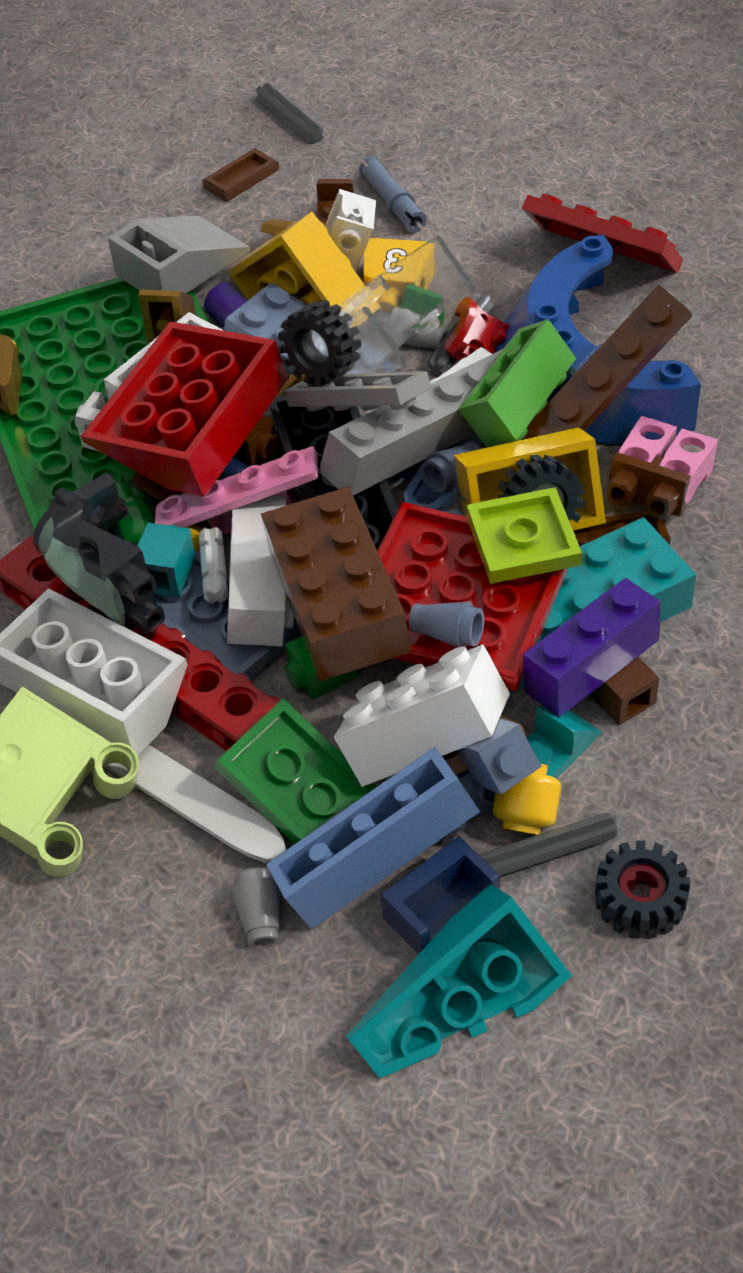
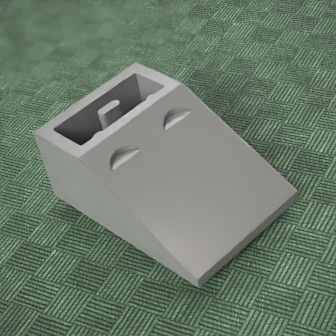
(172, 252)

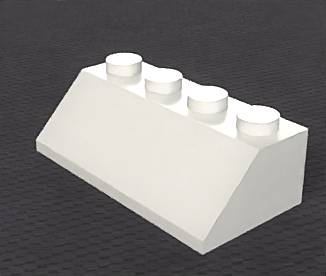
(92, 669)

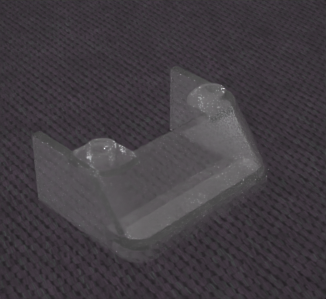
(402, 303)

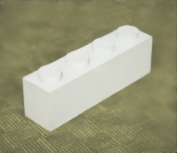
(255, 590)

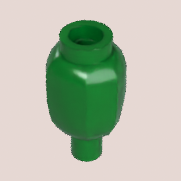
(139, 513)

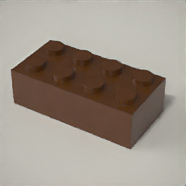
(336, 583)

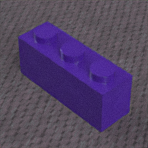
(591, 647)

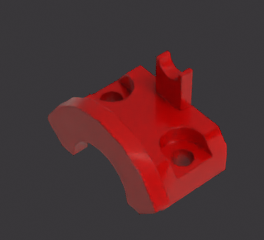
(474, 331)

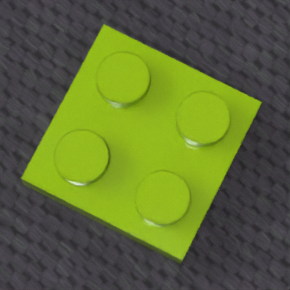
(523, 535)

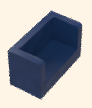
(435, 892)

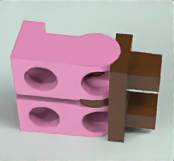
(660, 470)

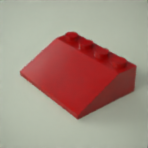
(189, 405)

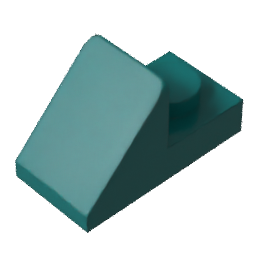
(560, 740)

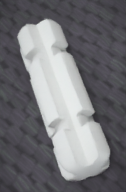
(213, 565)

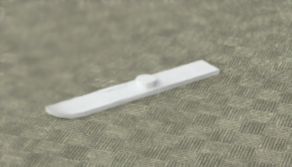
(205, 805)

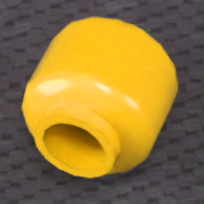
(529, 804)

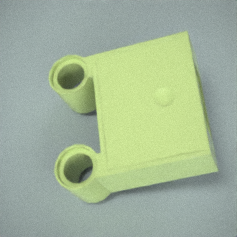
(42, 767)

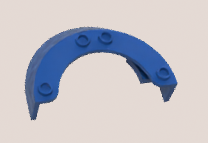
(661, 391)

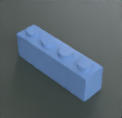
(372, 838)

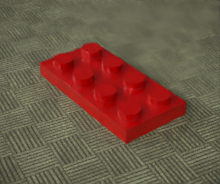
(578, 223)

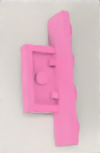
(241, 489)

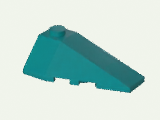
(470, 971)

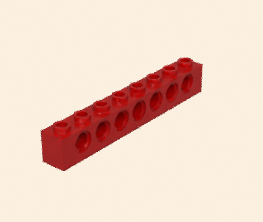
(209, 696)

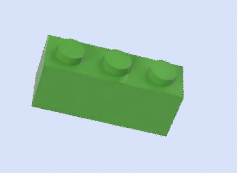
(517, 384)

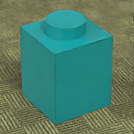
(168, 556)

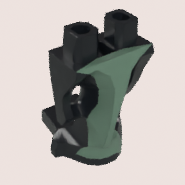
(94, 562)

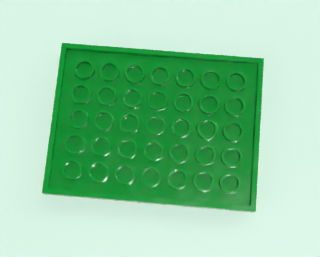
(64, 356)

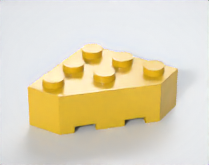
(300, 262)

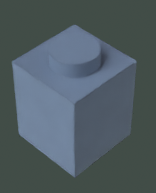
(501, 759)

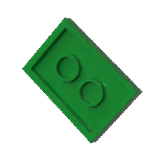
(291, 773)

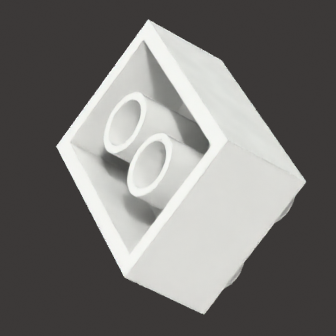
(421, 710)

